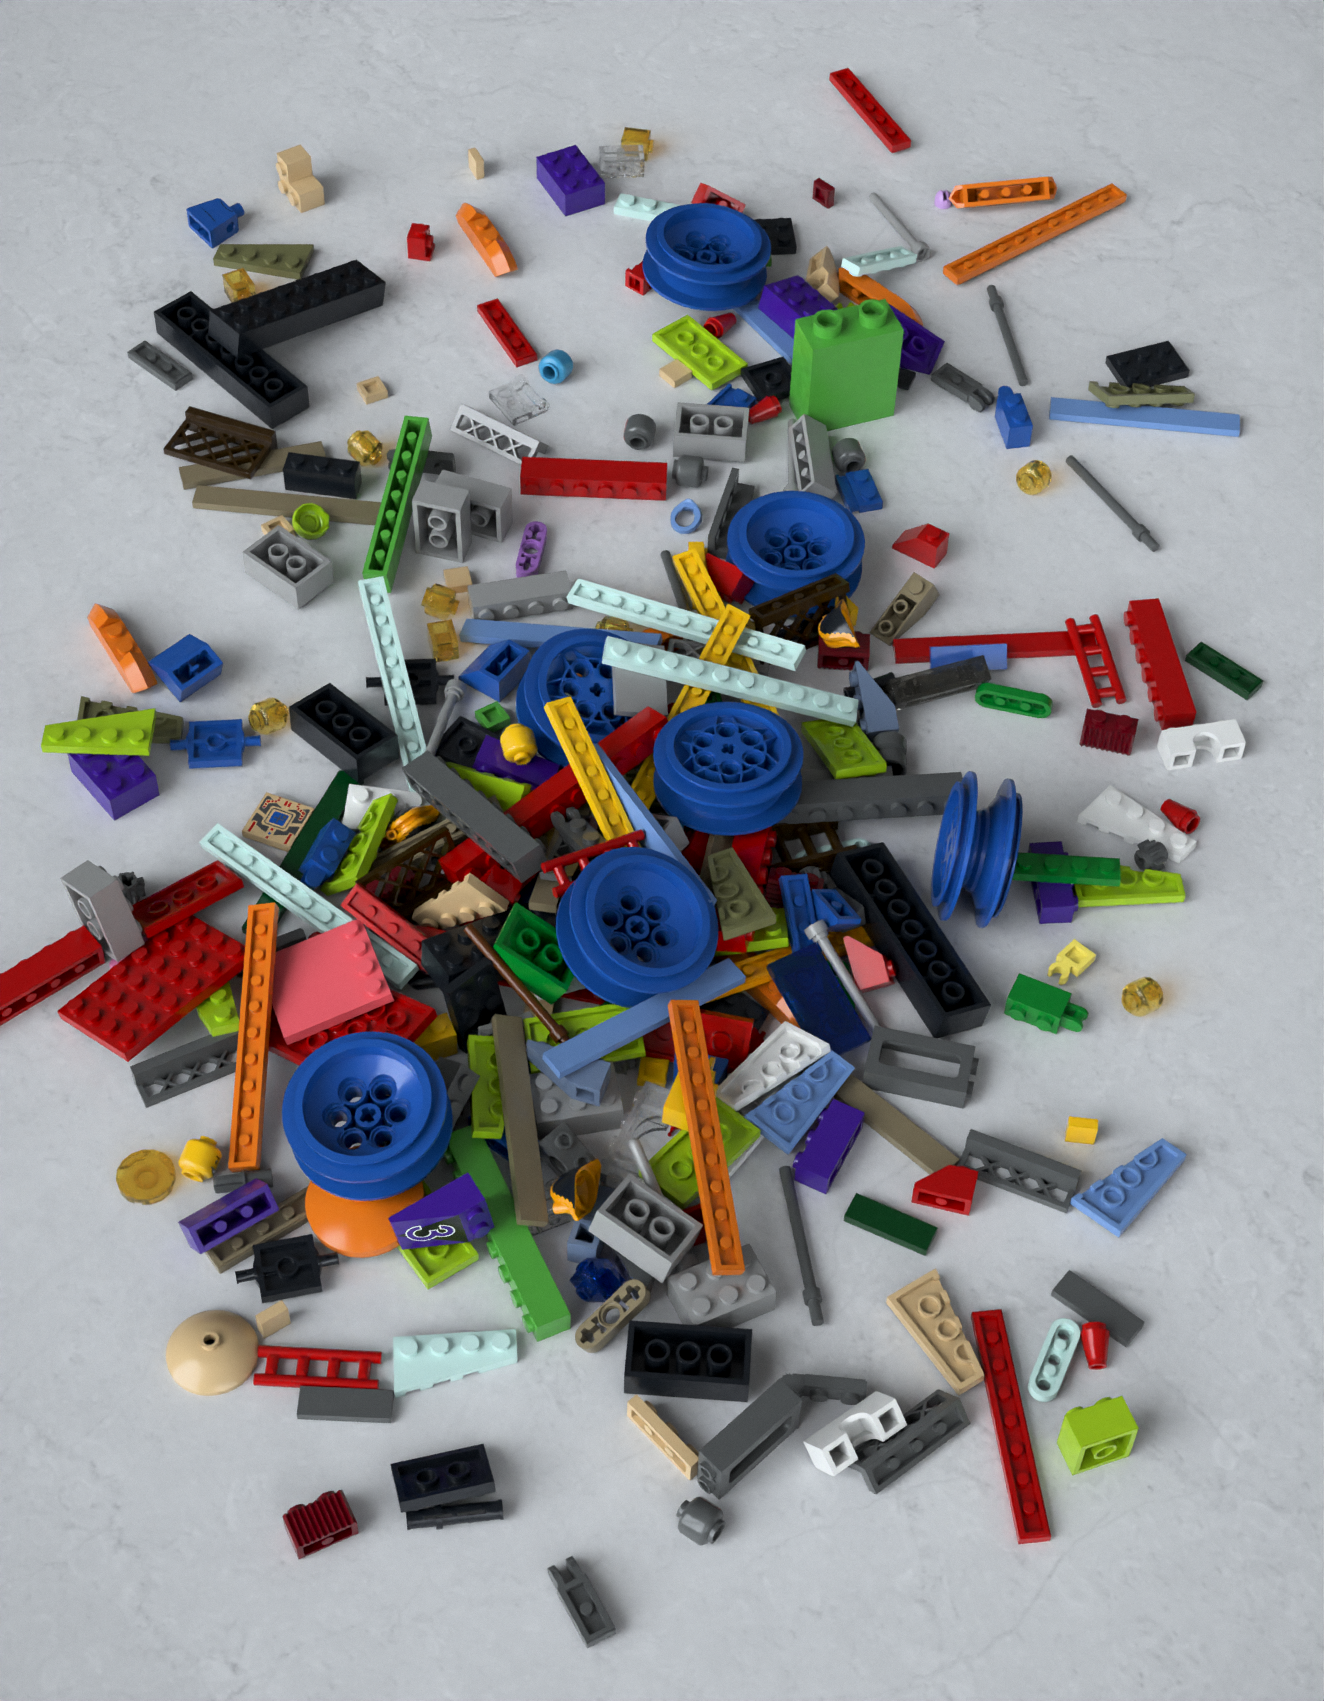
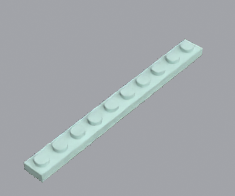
(682, 623)
(392, 669)
(729, 681)
(299, 898)

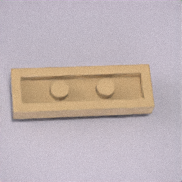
(663, 1436)

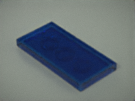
(818, 999)

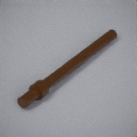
(557, 1032)

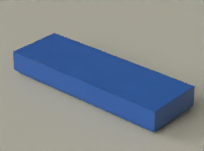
(994, 654)
(798, 909)

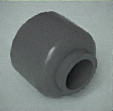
(639, 431)
(848, 455)
(689, 471)
(700, 1520)

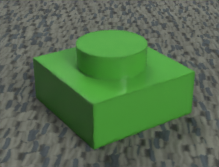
(492, 717)

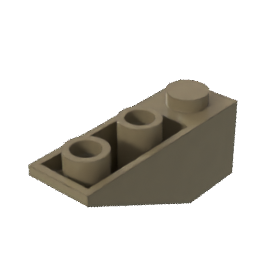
(905, 609)

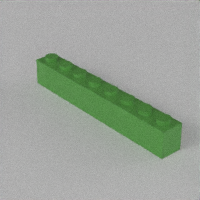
(396, 503)
(510, 1243)

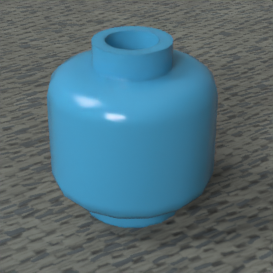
(555, 366)

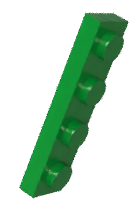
(1067, 869)

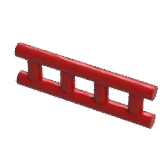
(1102, 647)
(582, 857)
(304, 1355)

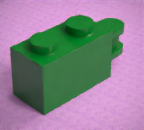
(1043, 1006)

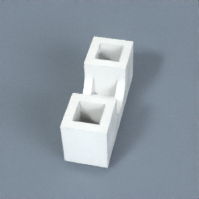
(1220, 738)
(870, 1419)

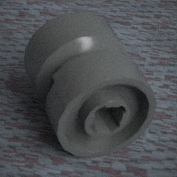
(893, 749)

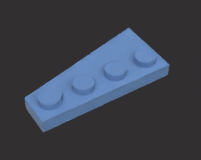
(797, 1105)
(1130, 1187)

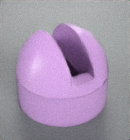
(939, 202)

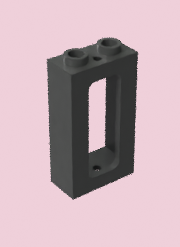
(917, 1083)
(748, 1439)

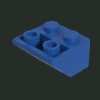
(187, 666)
(497, 669)

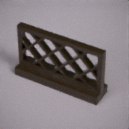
(226, 431)
(799, 603)
(416, 895)

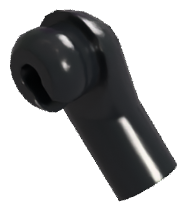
(421, 982)

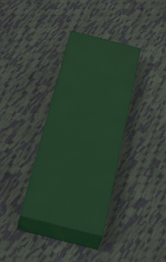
(1224, 670)
(890, 1224)

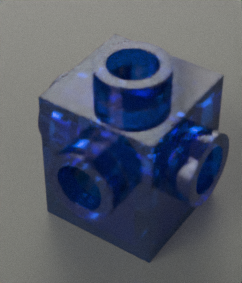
(596, 1280)

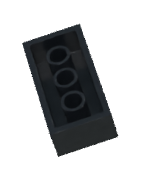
(344, 732)
(688, 1361)

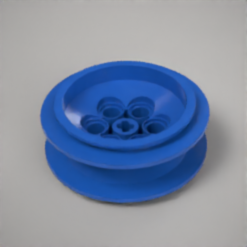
(706, 257)
(794, 541)
(553, 674)
(728, 768)
(976, 849)
(645, 885)
(367, 1068)

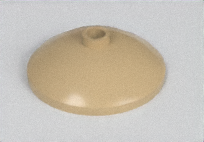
(214, 1367)

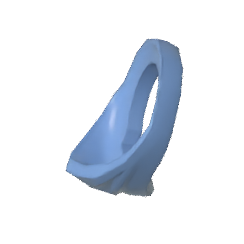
(686, 505)

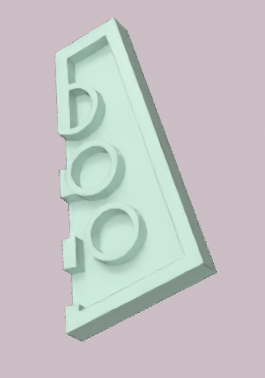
(449, 1356)

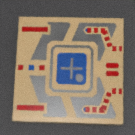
(277, 822)

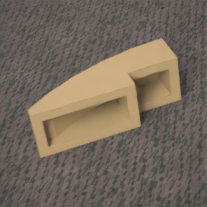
(823, 274)

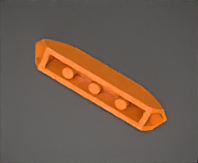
(1003, 192)
(486, 239)
(865, 288)
(121, 648)
(765, 994)

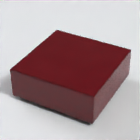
(823, 193)

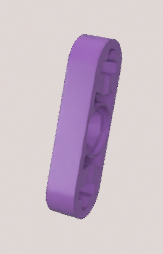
(527, 543)

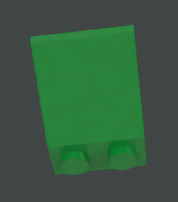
(534, 954)

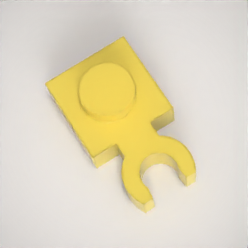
(1073, 960)

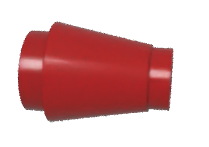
(720, 324)
(764, 410)
(1181, 816)
(1095, 1344)

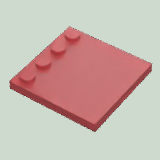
(327, 981)

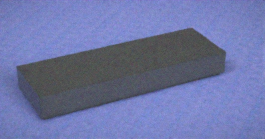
(160, 365)
(1097, 1307)
(345, 1404)

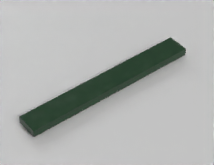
(329, 807)

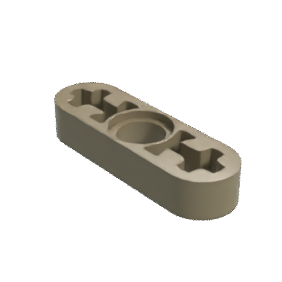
(599, 1315)

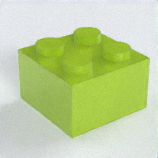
(1097, 1434)

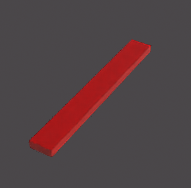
(1018, 645)
(1010, 1427)

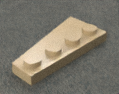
(460, 904)
(931, 1321)

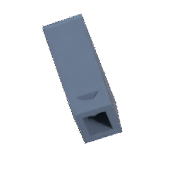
(874, 706)
(584, 1084)
(581, 1242)

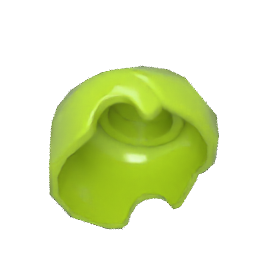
(310, 521)

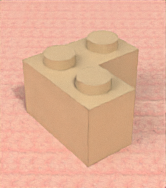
(298, 180)

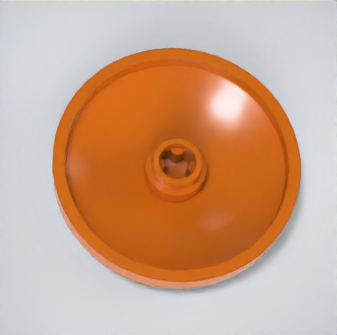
(355, 1226)

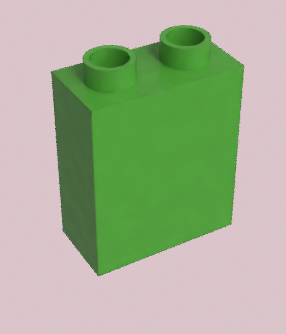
(846, 364)

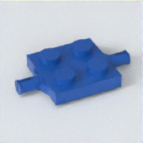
(215, 743)

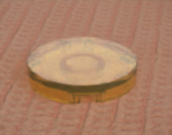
(146, 1177)

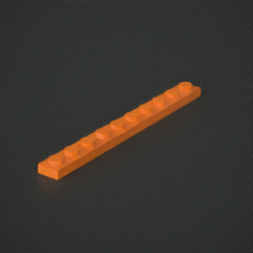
(1034, 234)
(253, 1038)
(706, 1138)

